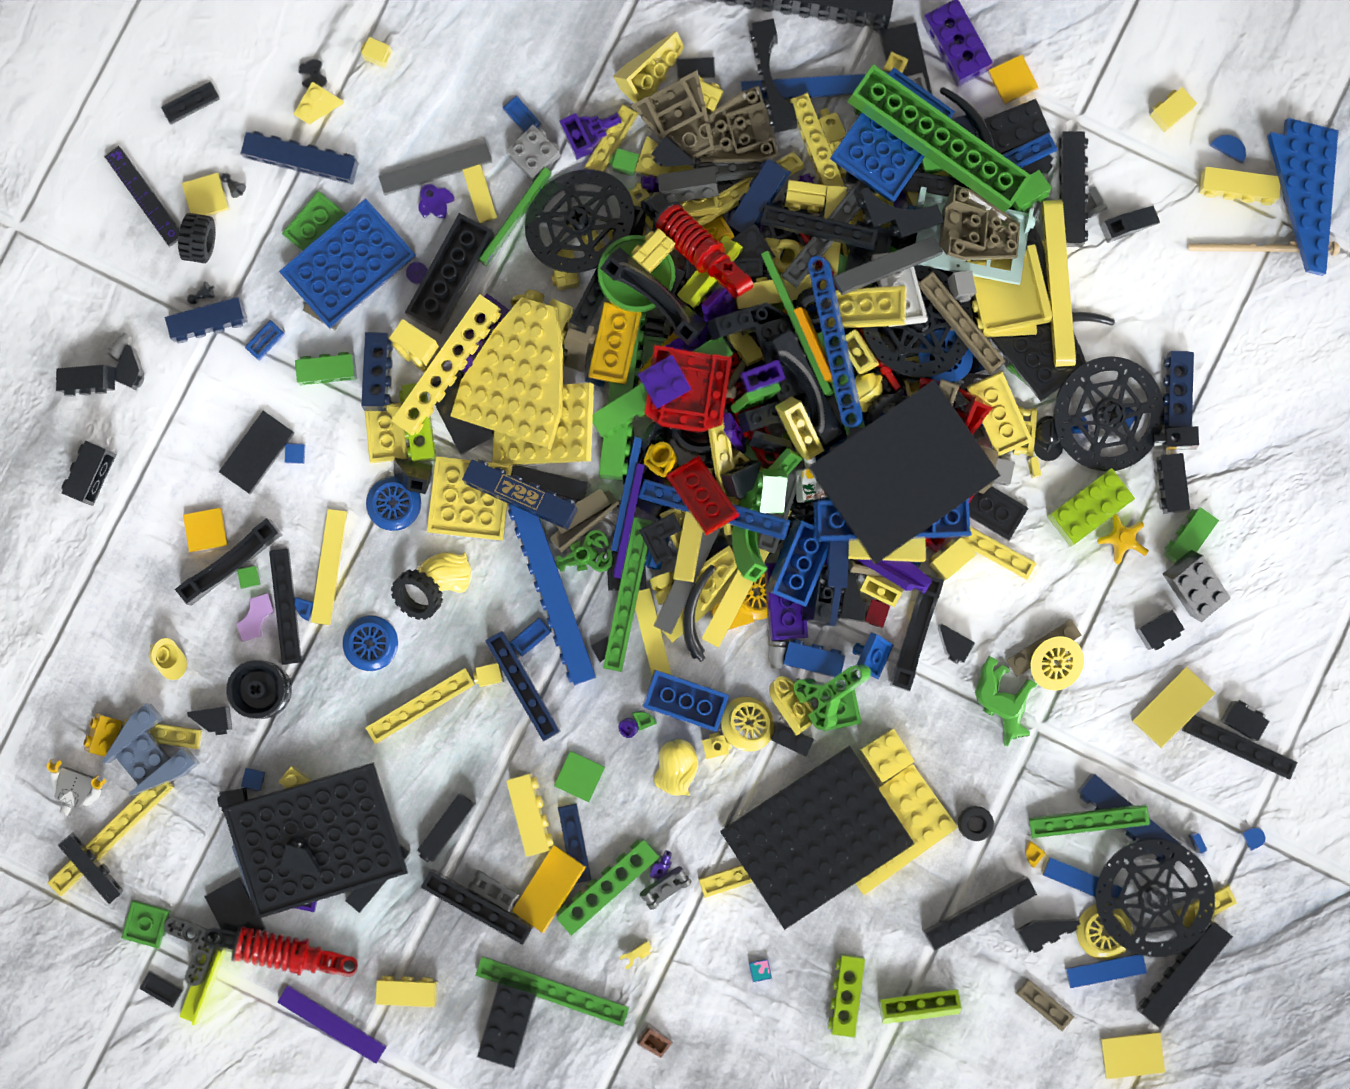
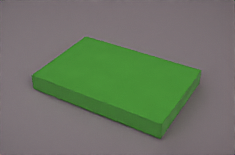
(313, 221)

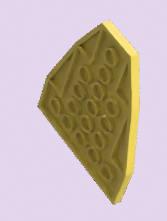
(517, 377)

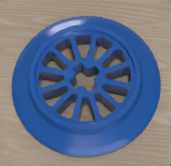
(961, 369)
(388, 523)
(380, 661)

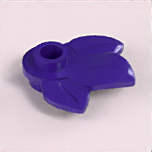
(436, 203)

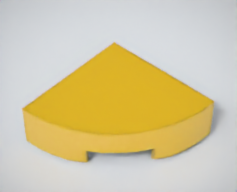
(1034, 854)

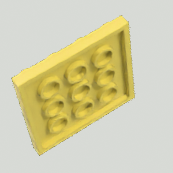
(462, 509)

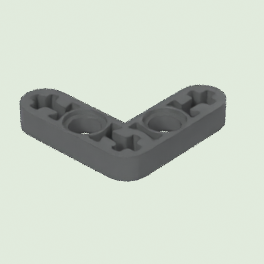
(199, 941)

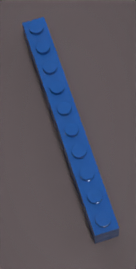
(554, 596)

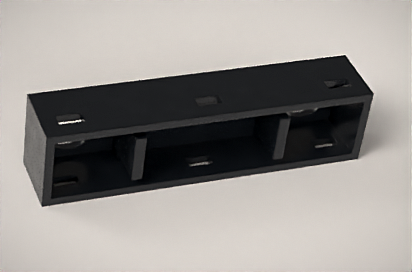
(90, 867)

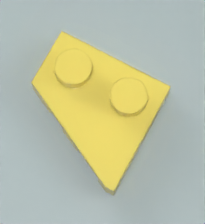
(316, 104)

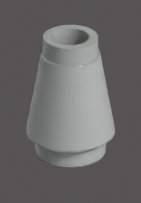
(118, 347)
(777, 653)

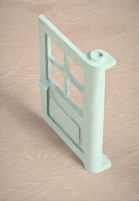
(957, 265)

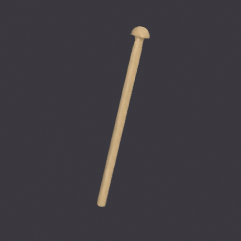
(1334, 247)

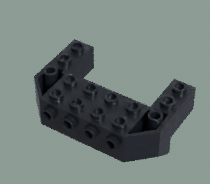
(767, 323)

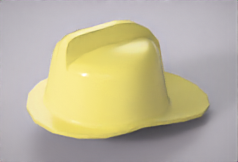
(868, 389)
(168, 659)

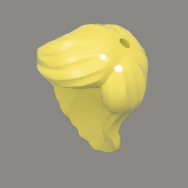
(448, 571)
(676, 767)

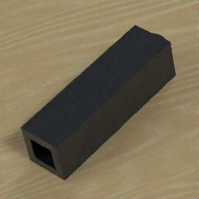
(445, 828)

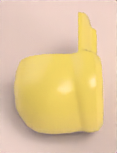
(791, 251)

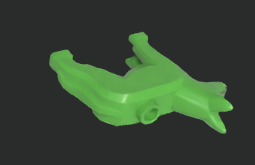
(1003, 704)

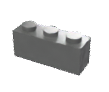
(689, 184)

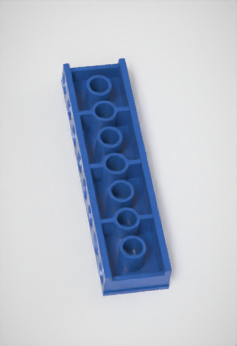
(832, 527)

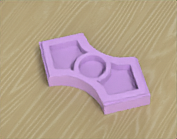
(251, 625)

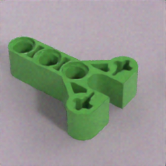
(825, 715)

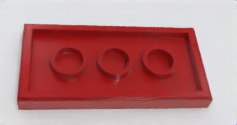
(702, 495)

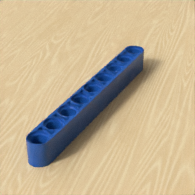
(830, 333)

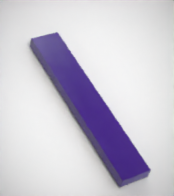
(629, 521)
(332, 1024)

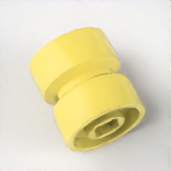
(662, 585)

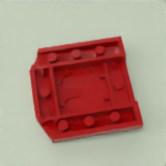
(705, 402)

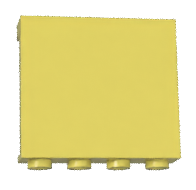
(1008, 305)

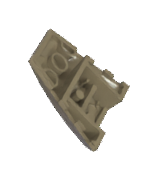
(680, 114)

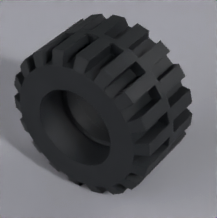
(196, 238)

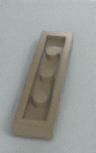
(1022, 660)

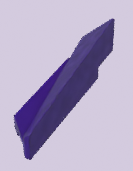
(901, 573)

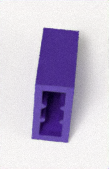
(762, 377)

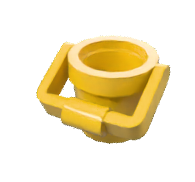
(661, 456)

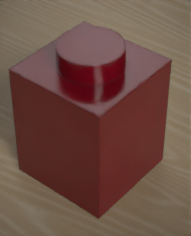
(877, 613)

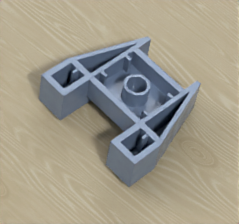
(144, 756)

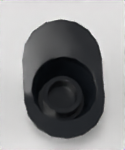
(1046, 442)

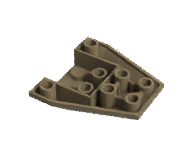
(742, 130)
(977, 228)

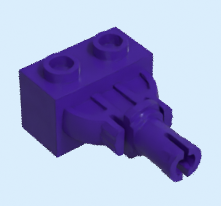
(585, 132)

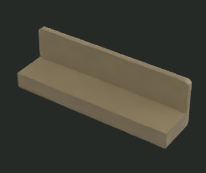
(564, 541)

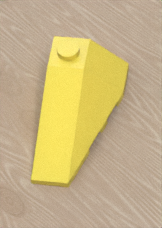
(647, 71)

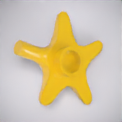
(1123, 539)

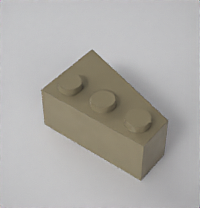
(579, 348)

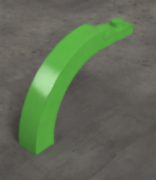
(746, 541)

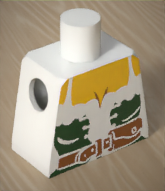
(806, 485)

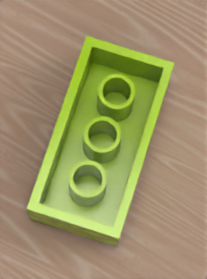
(1091, 507)

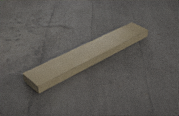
(961, 322)

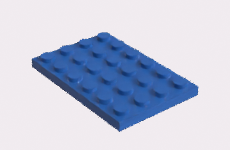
(878, 155)
(347, 263)

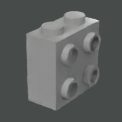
(533, 152)

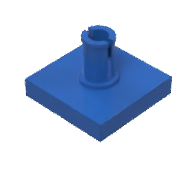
(873, 654)

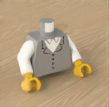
(73, 787)

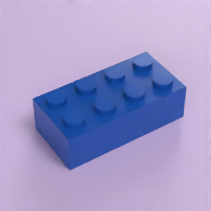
(798, 564)
(685, 700)

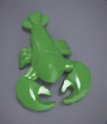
(587, 555)

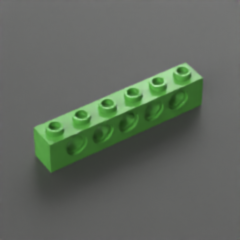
(573, 923)

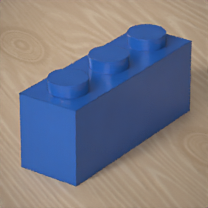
(814, 658)

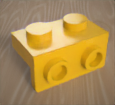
(102, 734)

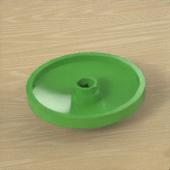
(622, 294)

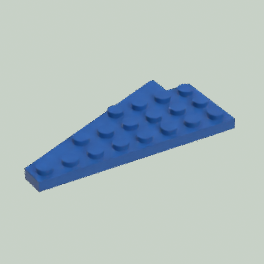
(1306, 174)

